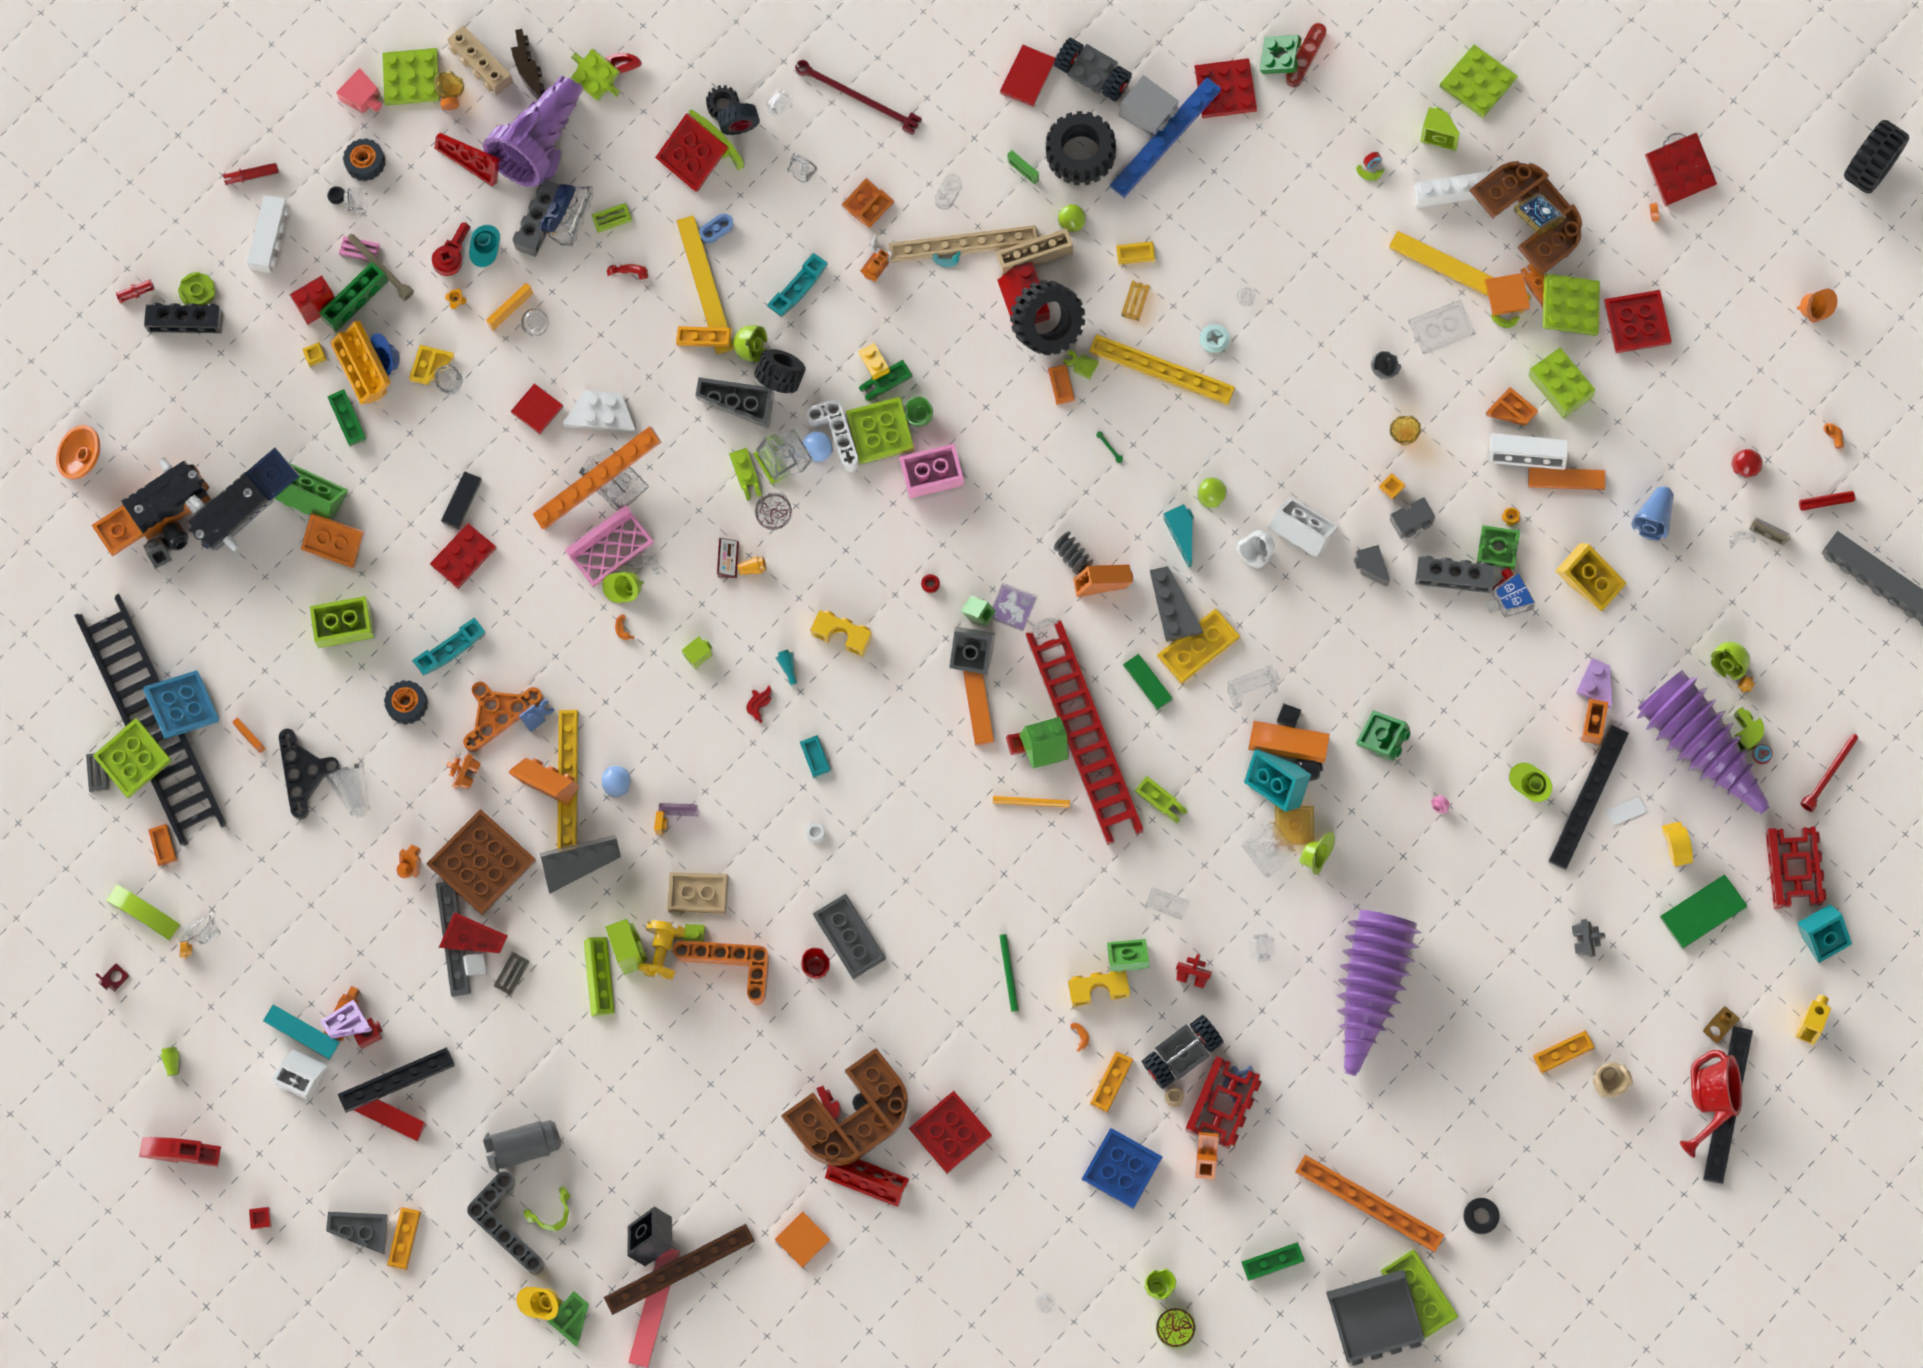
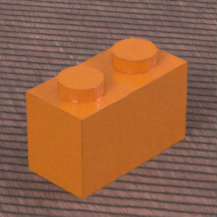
(1594, 721)

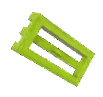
(615, 223)

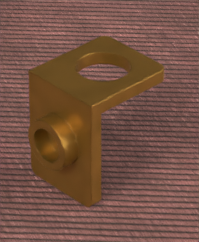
(1724, 1020)

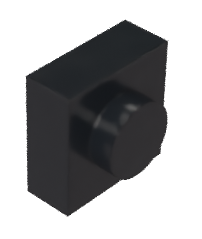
(1289, 715)

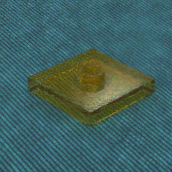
(1296, 824)

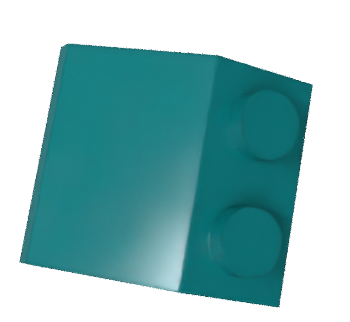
(1825, 933)

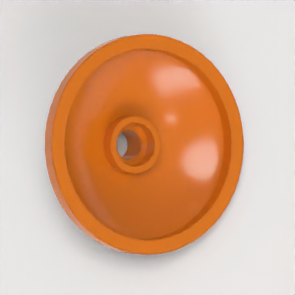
(78, 452)

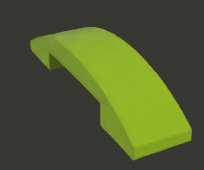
(143, 912)

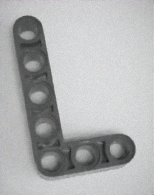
(500, 1228)

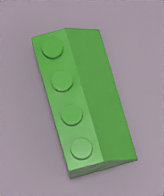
(313, 494)

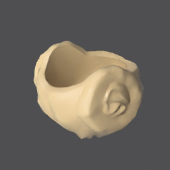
(1612, 1080)

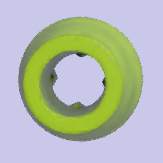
(170, 1059)

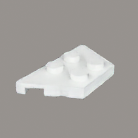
(600, 412)

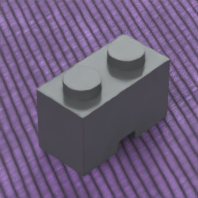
(1411, 520)

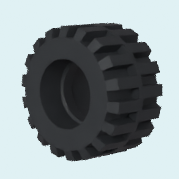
(779, 371)

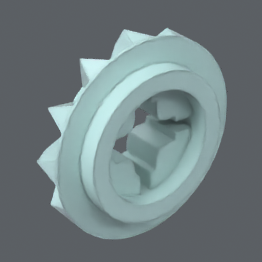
(1218, 331)

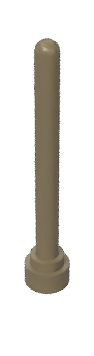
(404, 290)

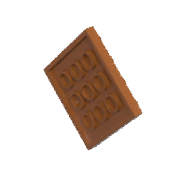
(481, 862)

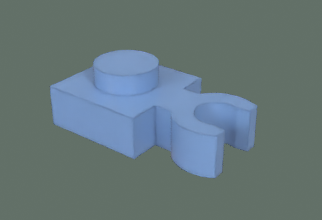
(534, 717)

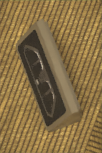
(1769, 531)

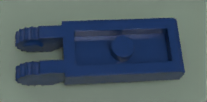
(557, 208)

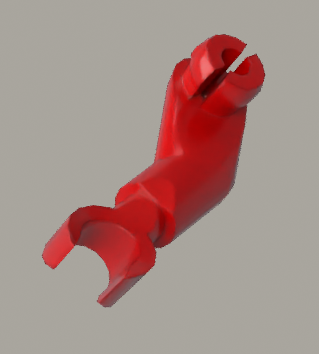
(629, 268)

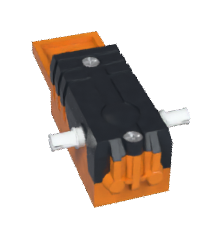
(153, 506)

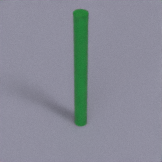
(1008, 973)

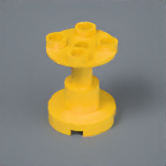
(662, 943)

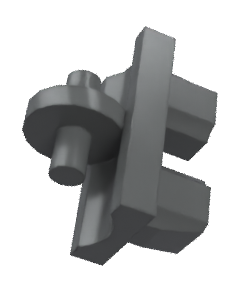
(1585, 929)

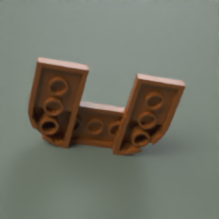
(1518, 182)
(861, 1131)

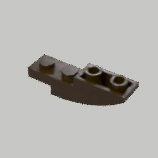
(526, 67)

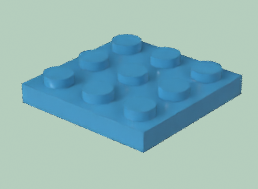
(181, 704)

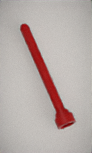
(1810, 801)

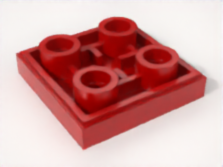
(537, 409)

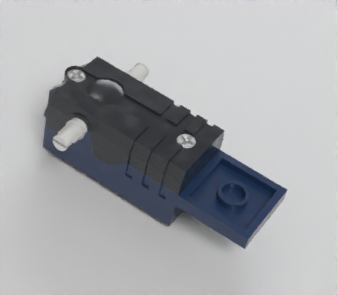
(241, 501)

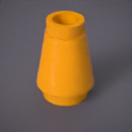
(752, 566)

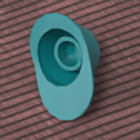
(484, 245)

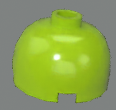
(750, 342)
(1730, 659)

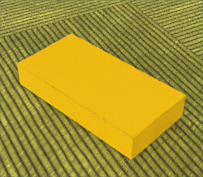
(1135, 253)

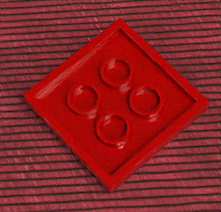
(1236, 87)
(692, 152)
(1680, 169)
(1637, 321)
(950, 1132)

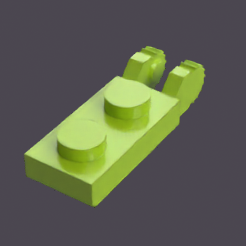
(745, 471)
(1159, 798)

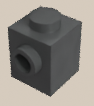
(157, 552)

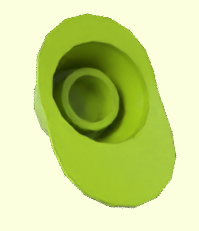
(622, 587)
(1530, 782)
(1317, 852)

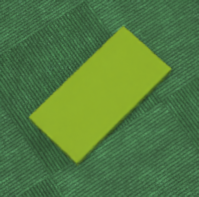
(1429, 1301)

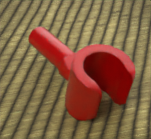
(1507, 573)

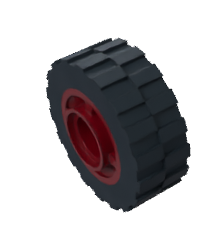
(738, 119)

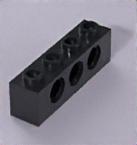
(210, 324)

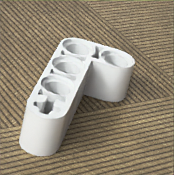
(838, 436)

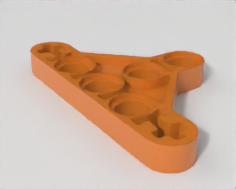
(489, 718)

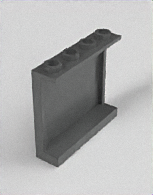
(1375, 1317)

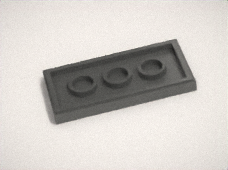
(849, 936)

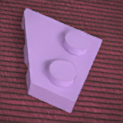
(1596, 682)
(346, 1021)

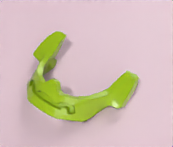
(531, 1217)

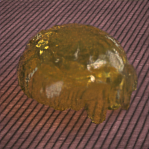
(448, 85)
(1405, 430)

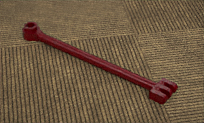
(907, 121)

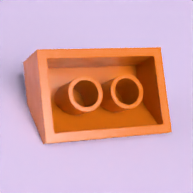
(545, 780)

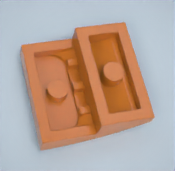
(867, 203)

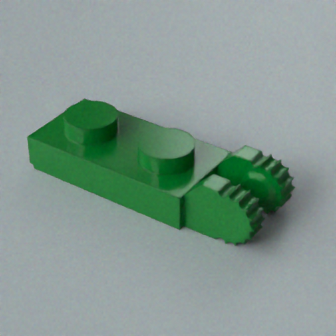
(898, 374)

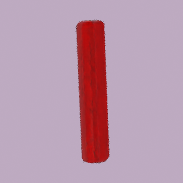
(1826, 500)

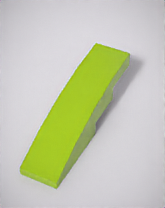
(734, 155)

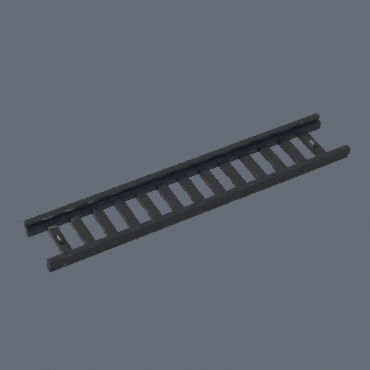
(125, 713)

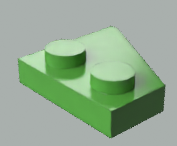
(571, 1318)

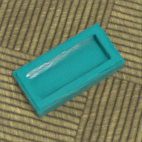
(815, 756)

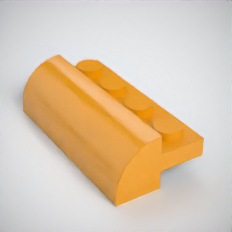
(361, 363)

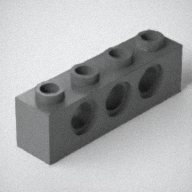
(533, 243)
(1462, 582)

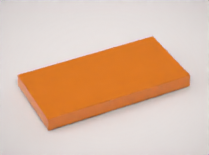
(1289, 741)

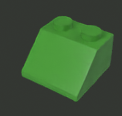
(1045, 742)

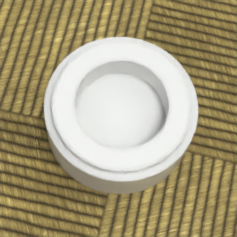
(815, 832)

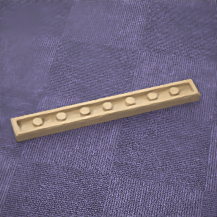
(961, 243)

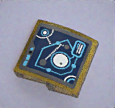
(1539, 213)

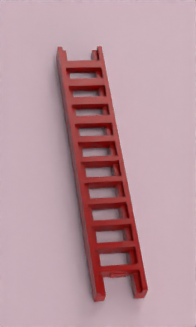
(1097, 726)

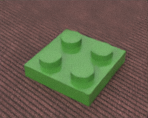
(1128, 955)

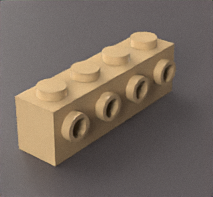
(480, 60)
(1036, 251)

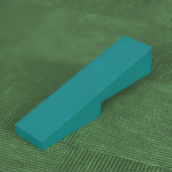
(301, 1032)

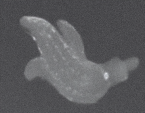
(643, 559)

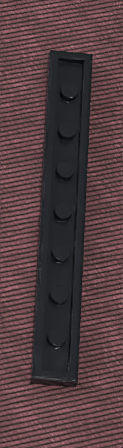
(1588, 797)
(1722, 1136)

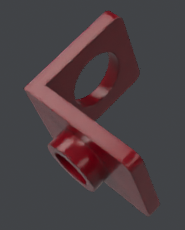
(106, 981)

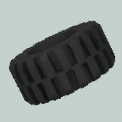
(1080, 126)
(1876, 156)
(1027, 308)

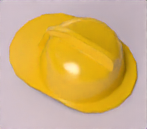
(538, 1302)

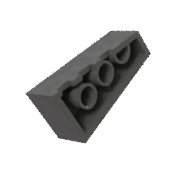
(742, 400)
(575, 861)

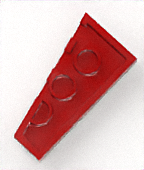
(470, 158)

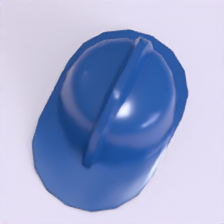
(386, 352)

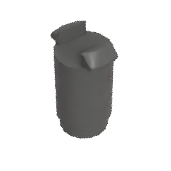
(521, 1144)

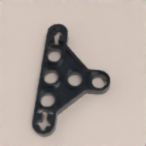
(305, 781)

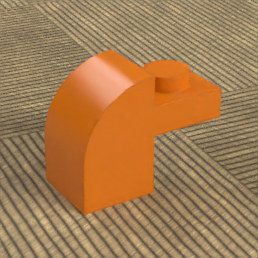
(1206, 1155)

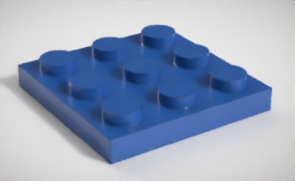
(1122, 1168)

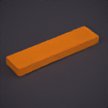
(1566, 479)
(978, 708)

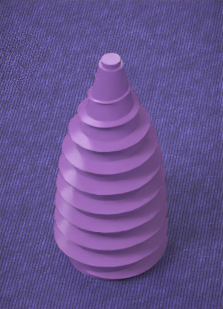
(1702, 738)
(1373, 979)

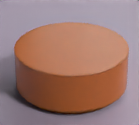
(449, 103)
(1654, 212)

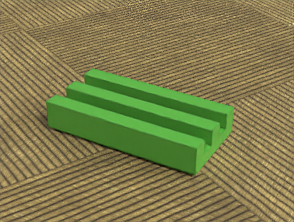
(1023, 167)

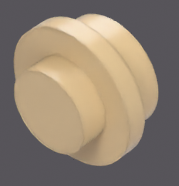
(1174, 1096)

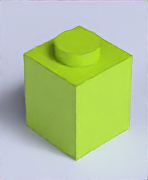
(697, 652)

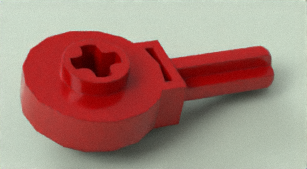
(448, 258)

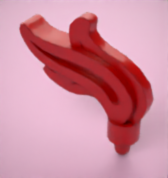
(758, 701)

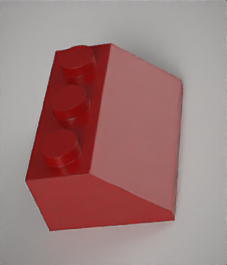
(1014, 282)

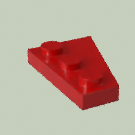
(471, 936)

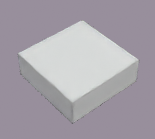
(474, 964)

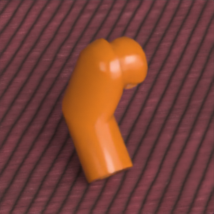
(1835, 433)

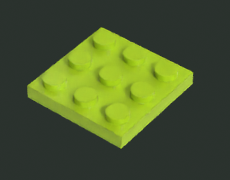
(410, 76)
(1478, 81)
(1571, 304)
(879, 430)
(132, 758)

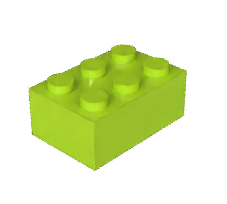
(1561, 382)
(342, 622)
(626, 945)

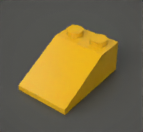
(1591, 576)

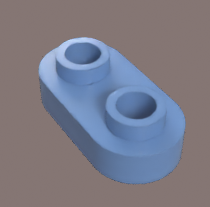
(715, 228)

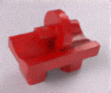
(1184, 970)

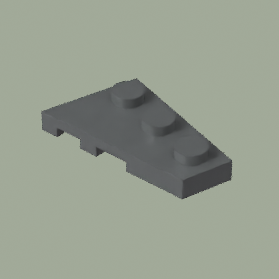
(360, 1228)

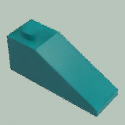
(1180, 526)

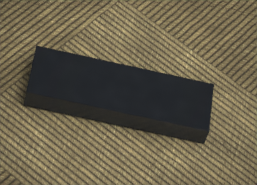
(461, 500)

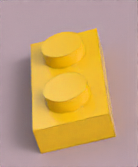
(873, 361)

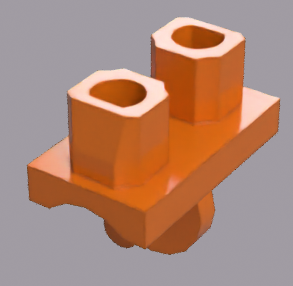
(875, 265)
(467, 764)
(409, 862)

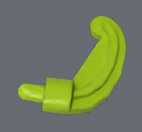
(1368, 175)
(1505, 323)

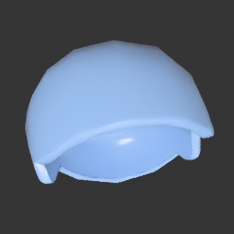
(818, 446)
(615, 781)

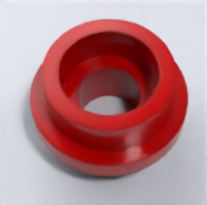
(930, 578)

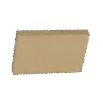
(697, 892)

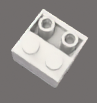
(299, 1074)

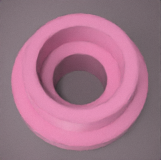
(1440, 804)

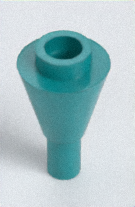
(786, 661)

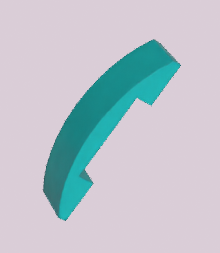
(799, 286)
(450, 648)

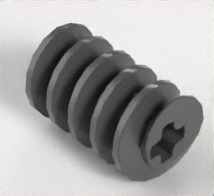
(1071, 553)

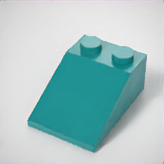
(1277, 780)

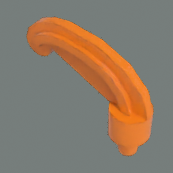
(620, 629)
(1083, 1035)

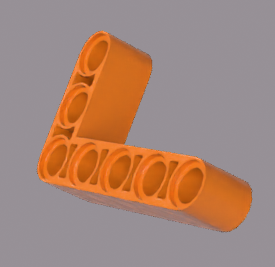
(730, 959)

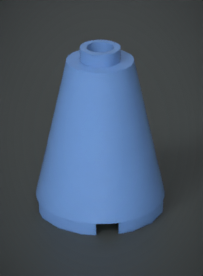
(1655, 515)

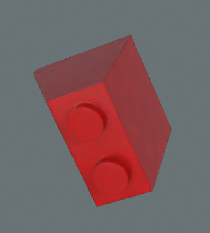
(312, 299)

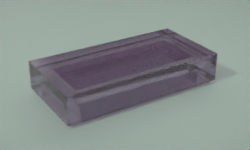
(679, 809)

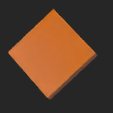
(1507, 294)
(802, 1239)

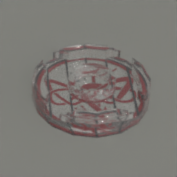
(773, 511)

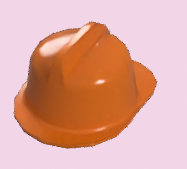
(1818, 305)

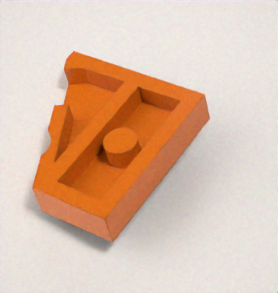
(1512, 408)

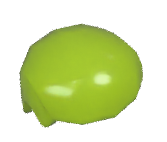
(1072, 218)
(1211, 492)
(1160, 1284)

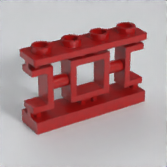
(1780, 868)
(1209, 1097)

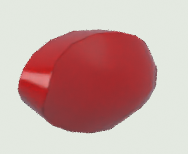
(624, 61)

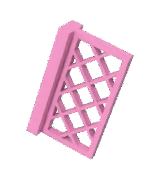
(601, 532)

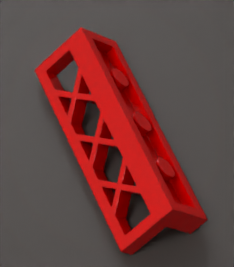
(867, 1183)

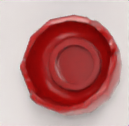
(1747, 463)
(815, 963)

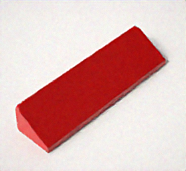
(393, 1118)

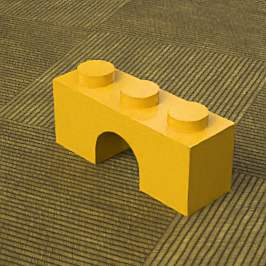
(827, 625)
(1081, 988)

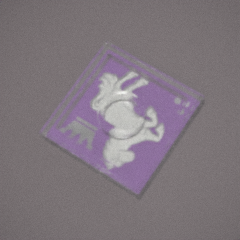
(1013, 606)

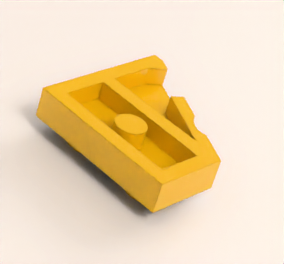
(427, 362)

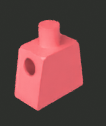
(360, 93)

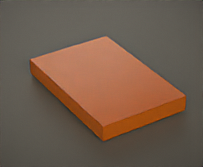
(332, 540)

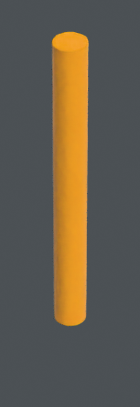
(1031, 801)

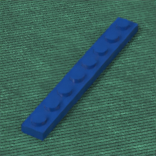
(1165, 139)

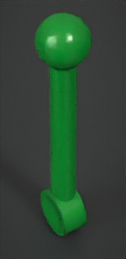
(1118, 458)

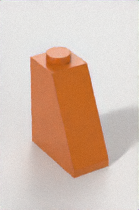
(1102, 579)

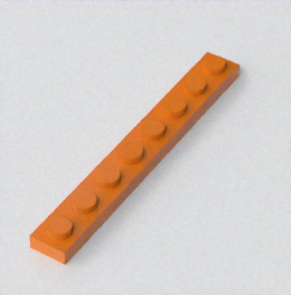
(597, 478)
(1369, 1203)

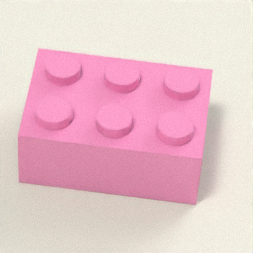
(931, 471)

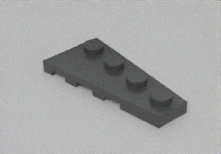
(1175, 613)

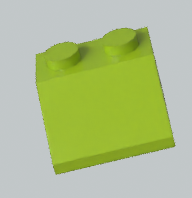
(1439, 129)

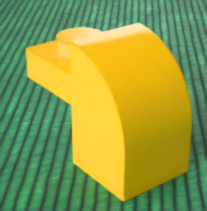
(1678, 843)

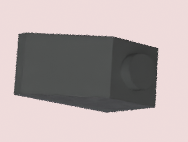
(1372, 564)

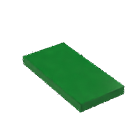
(1703, 911)

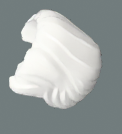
(1256, 548)

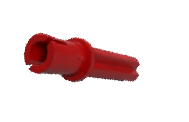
(251, 173)

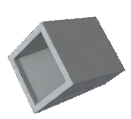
(1148, 106)

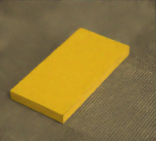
(1191, 654)

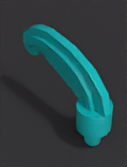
(947, 262)

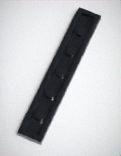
(396, 1080)

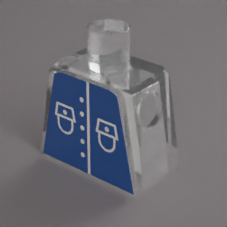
(1511, 597)

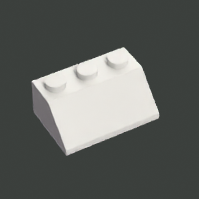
(1303, 526)

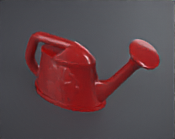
(1716, 1091)

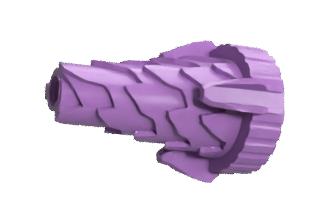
(529, 141)

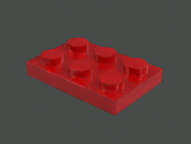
(463, 556)

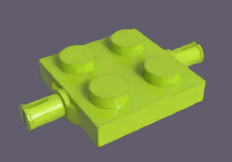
(595, 74)

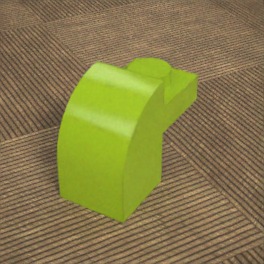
(1752, 730)

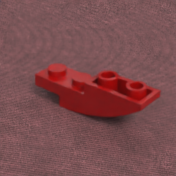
(179, 1150)

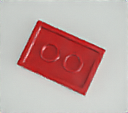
(1027, 75)

